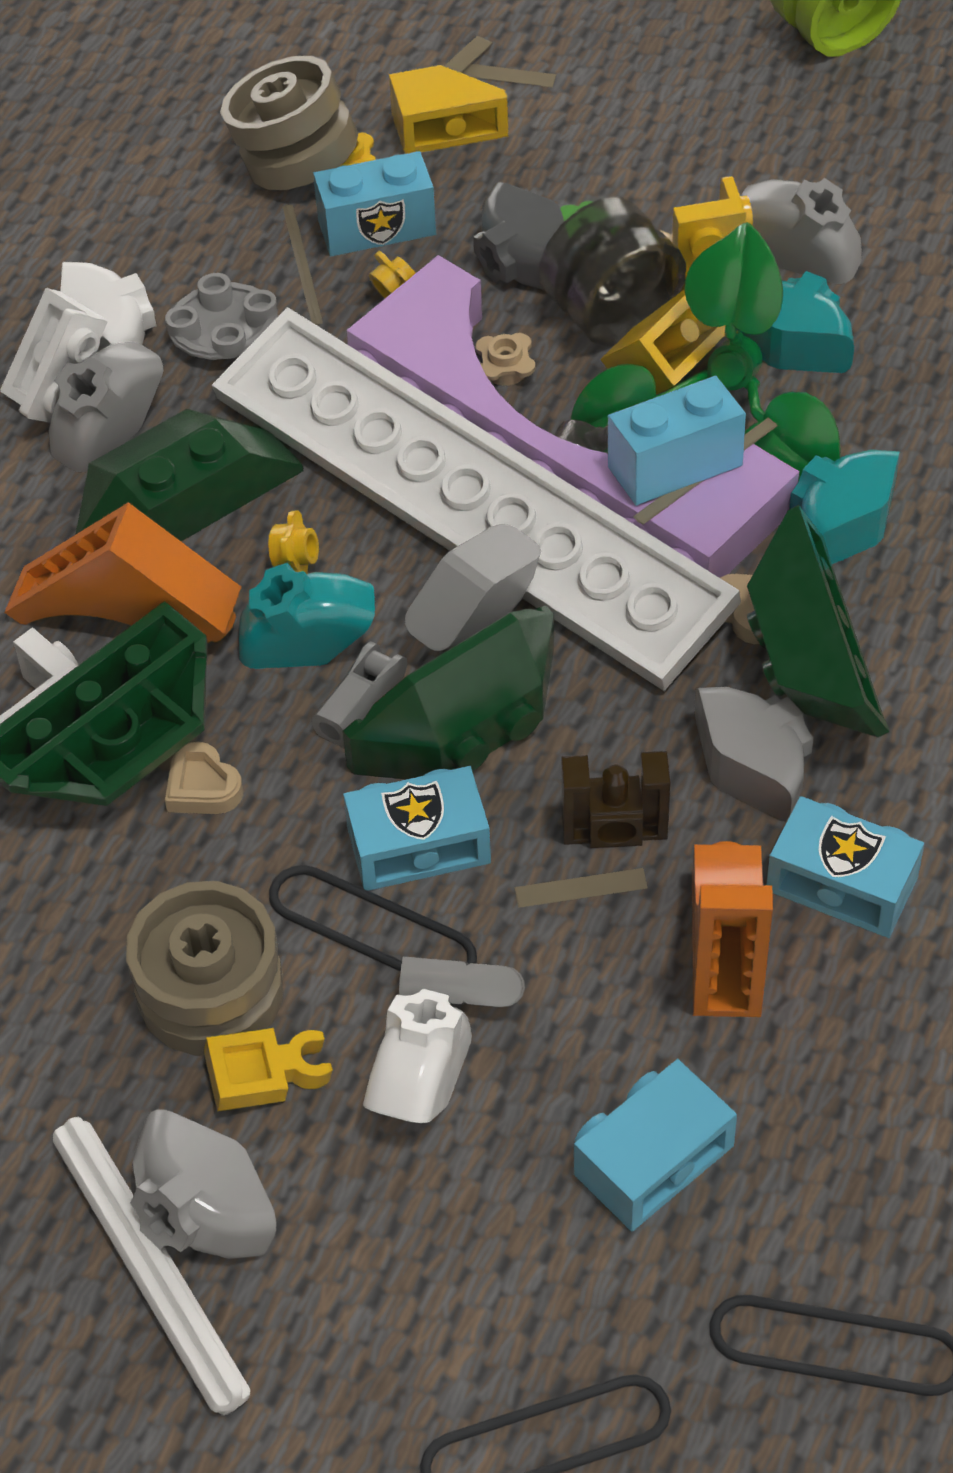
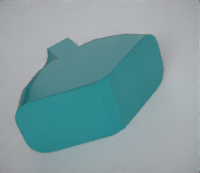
(809, 331)
(848, 499)
(303, 618)

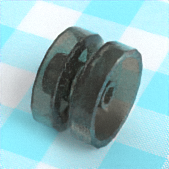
(610, 269)

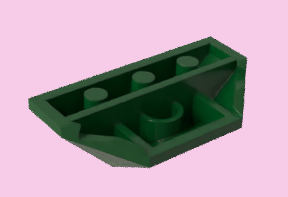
(187, 473)
(809, 630)
(459, 702)
(111, 715)

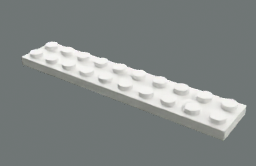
(458, 480)

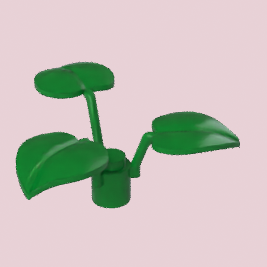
(739, 288)

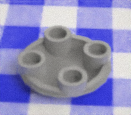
(220, 318)

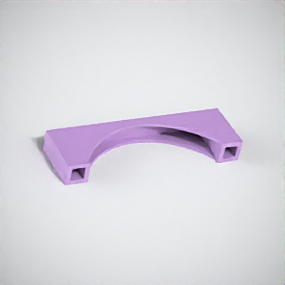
(427, 341)

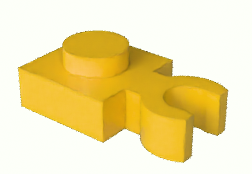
(255, 1070)

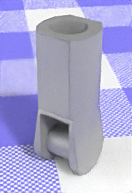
(357, 694)
(462, 981)

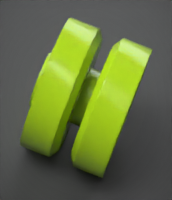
(837, 25)

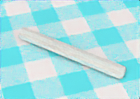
(151, 1268)

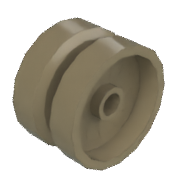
(289, 122)
(204, 964)

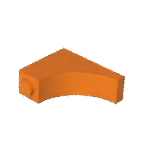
(121, 574)
(729, 929)

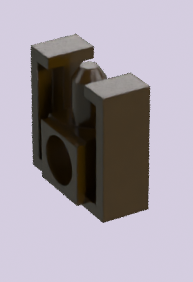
(615, 807)

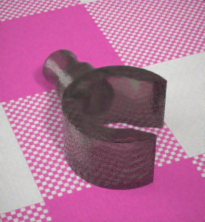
(583, 434)

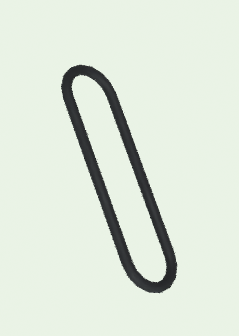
(368, 896)
(821, 1371)
(559, 1402)

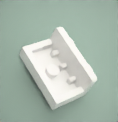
(56, 335)

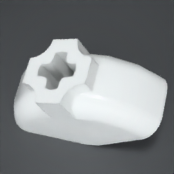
(114, 298)
(418, 1057)

